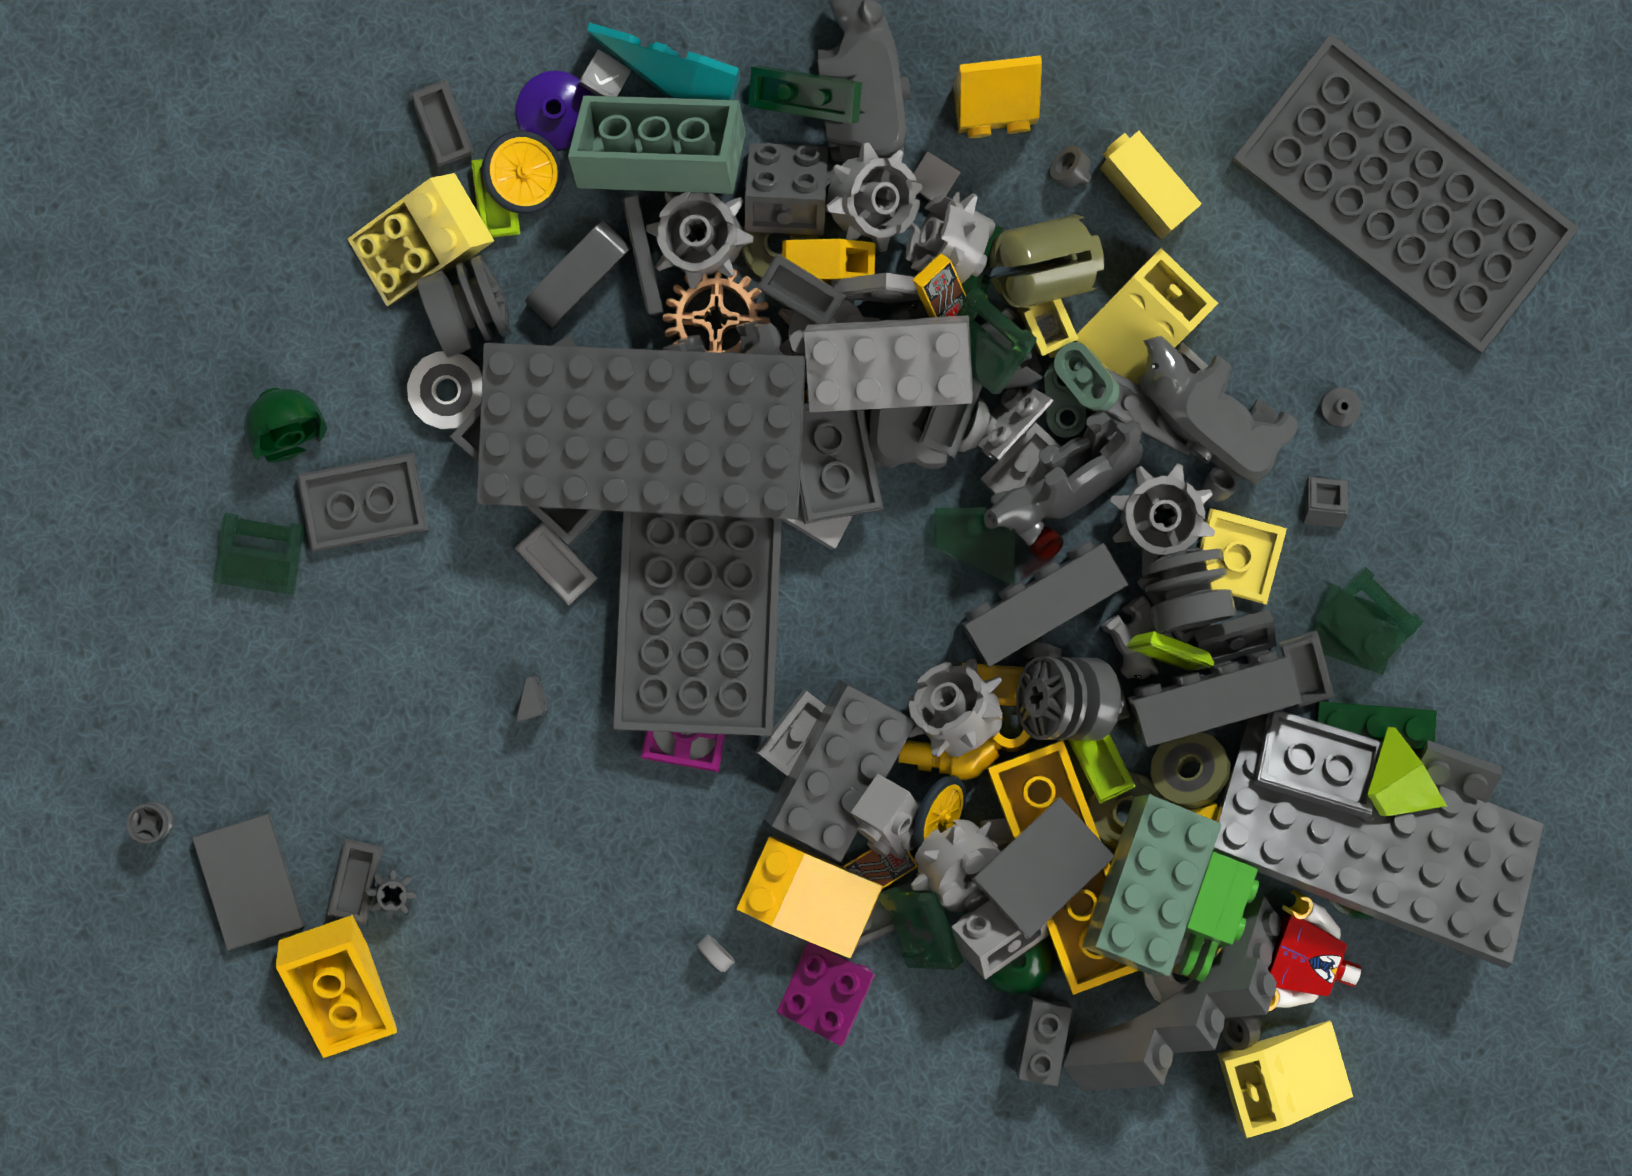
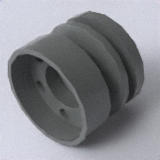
(464, 306)
(1188, 590)
(1068, 698)

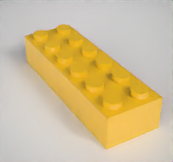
(1026, 790)

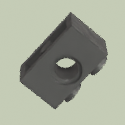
(1043, 1040)

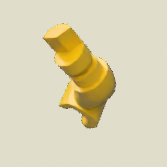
(966, 766)

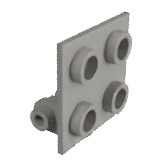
(1011, 419)

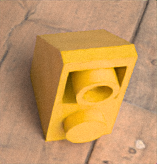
(831, 257)

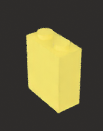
(1148, 183)

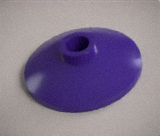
(533, 103)

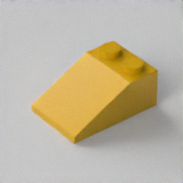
(998, 96)
(809, 896)
(335, 986)

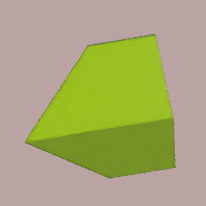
(1401, 780)

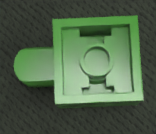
(1217, 913)

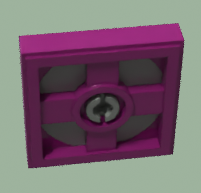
(684, 749)

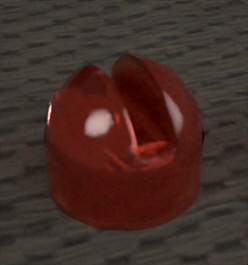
(1047, 544)

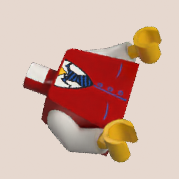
(1308, 955)

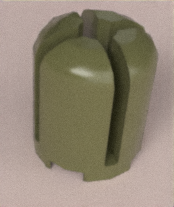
(1049, 240)

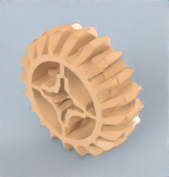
(697, 318)

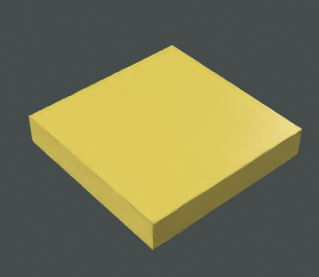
(1249, 554)

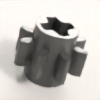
(389, 904)

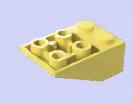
(420, 236)
(1153, 303)
(1285, 1078)

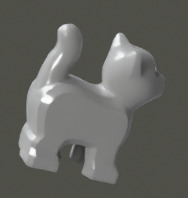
(1134, 664)

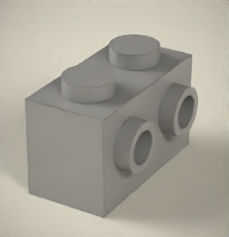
(887, 817)
(991, 939)

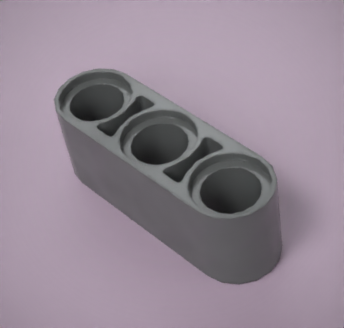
(577, 273)

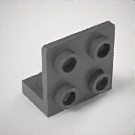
(786, 189)

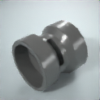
(144, 827)

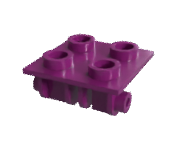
(826, 993)

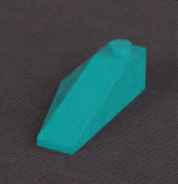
(667, 72)

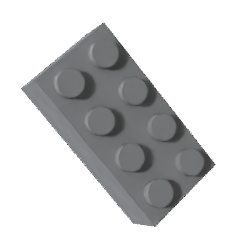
(888, 364)

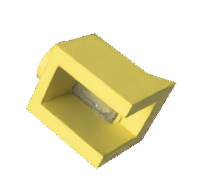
(1050, 326)

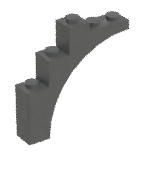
(1190, 1020)

